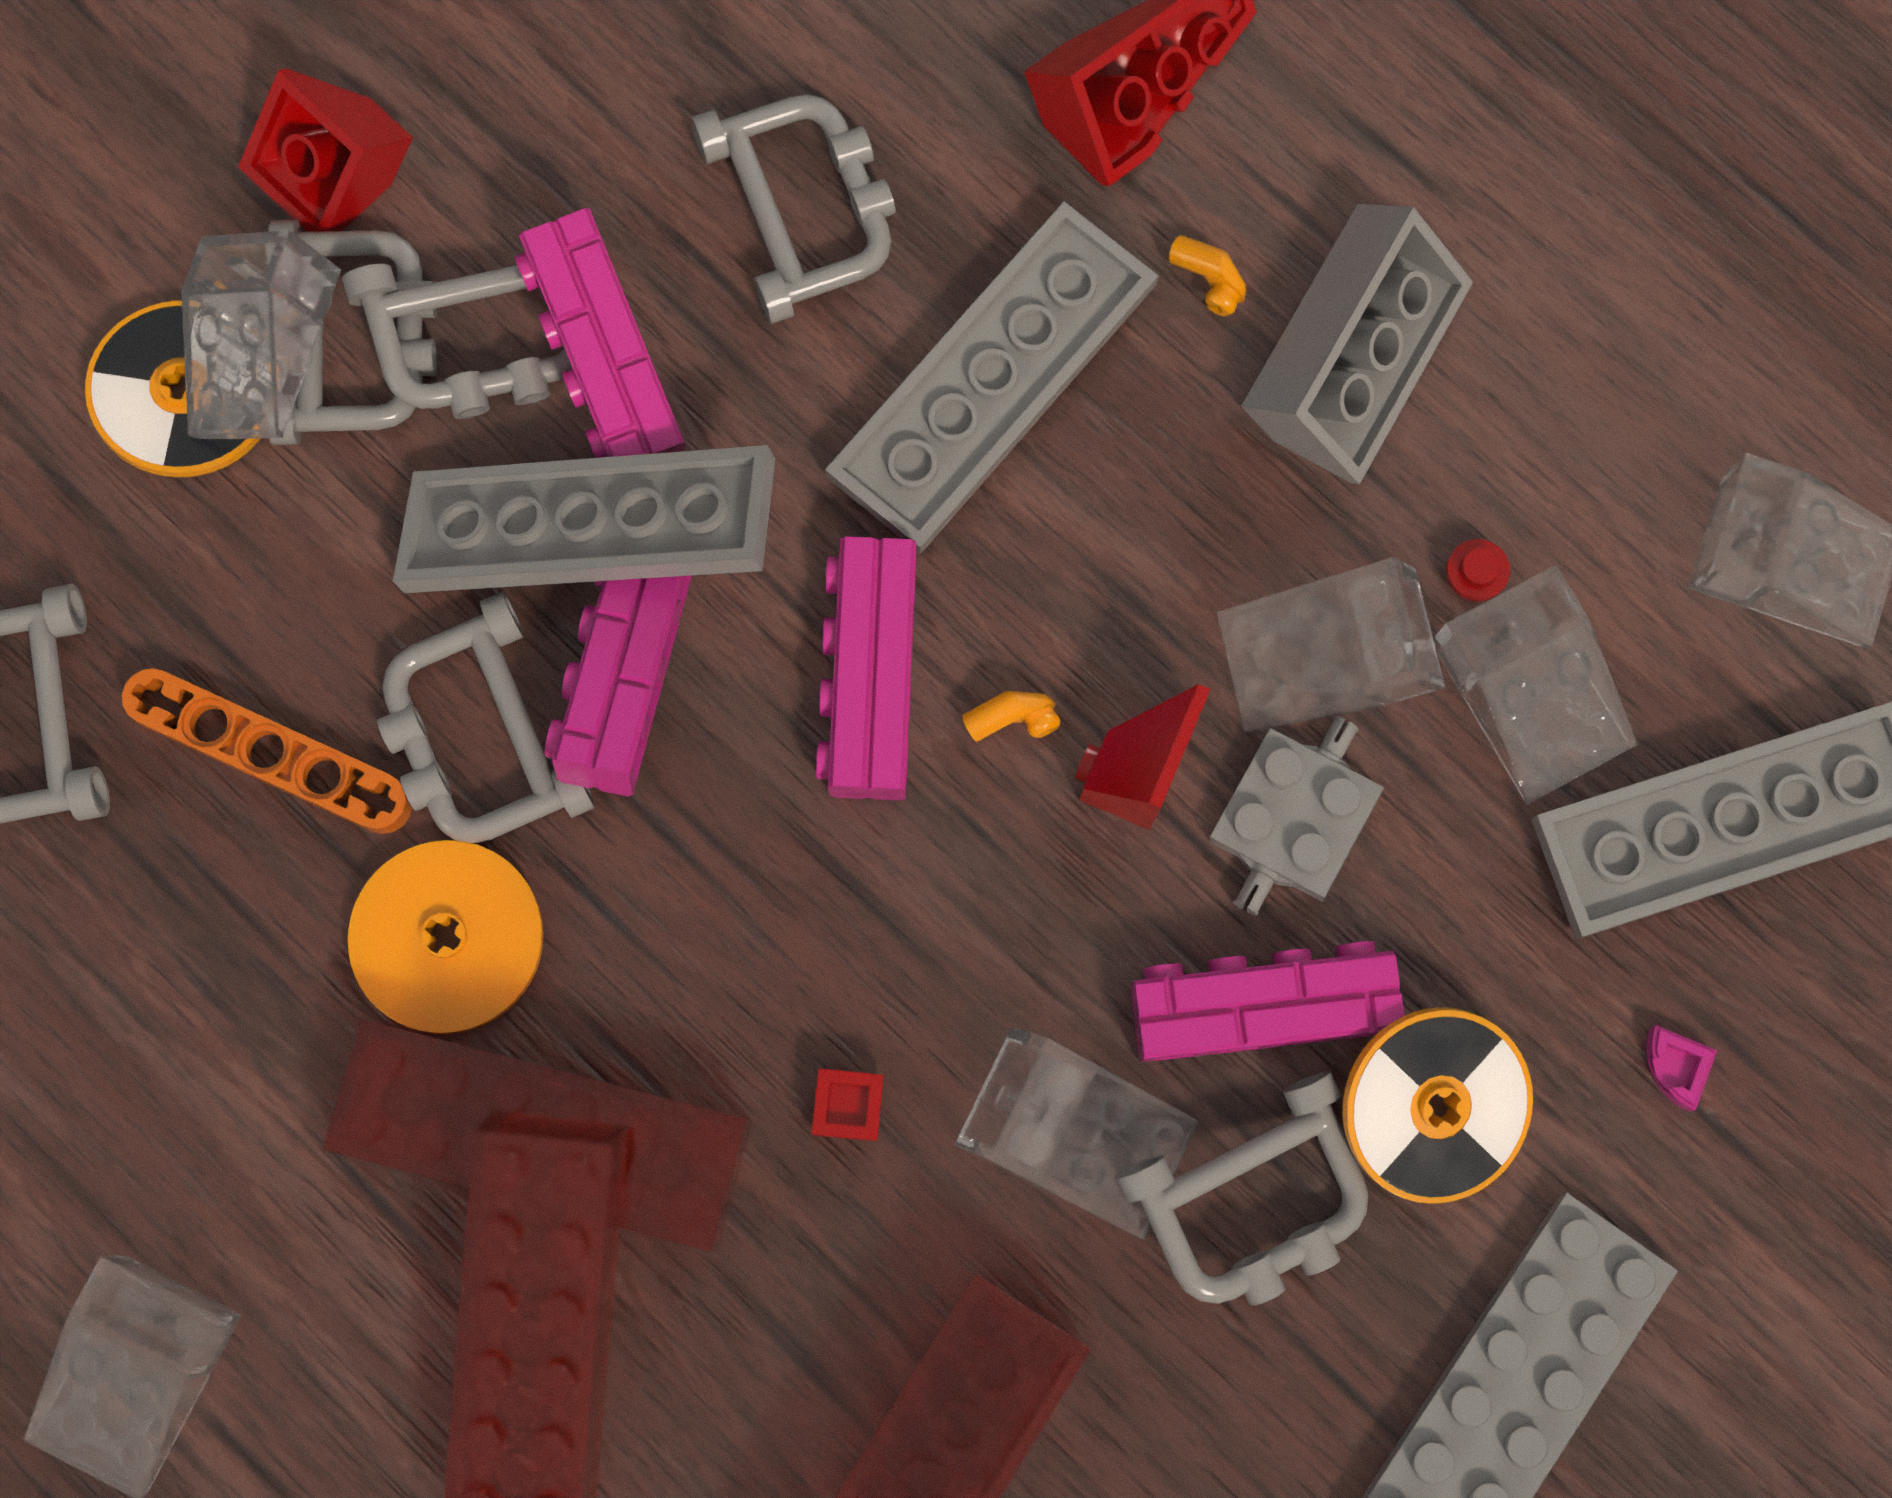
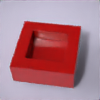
(847, 1105)

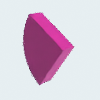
(1678, 1066)

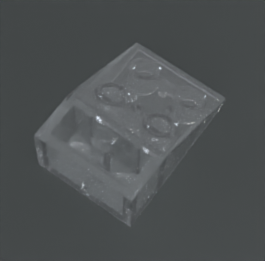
(251, 330)
(1795, 551)
(1331, 647)
(1537, 683)
(1071, 1127)
(127, 1373)

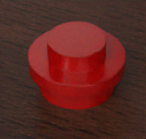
(1477, 570)

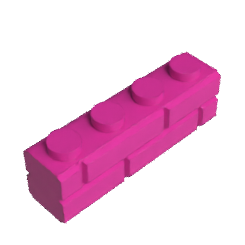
(599, 336)
(871, 668)
(616, 682)
(1266, 1004)

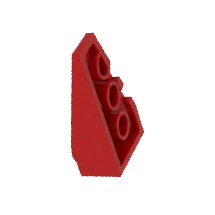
(1126, 78)

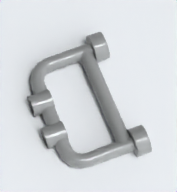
(849, 153)
(418, 352)
(467, 391)
(406, 730)
(78, 790)
(1309, 1246)

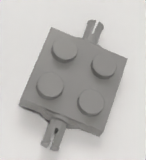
(1296, 815)

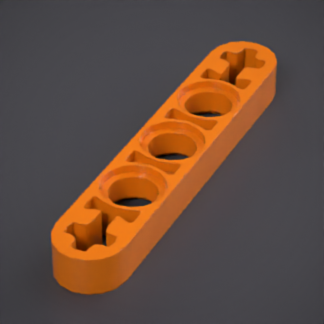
(244, 730)

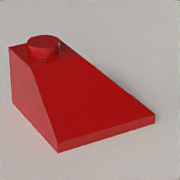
(322, 151)
(1141, 759)

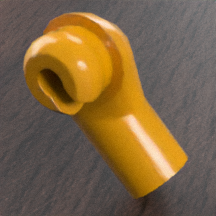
(1216, 267)
(1009, 708)

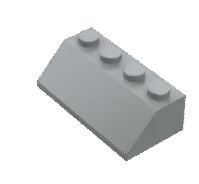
(1359, 340)

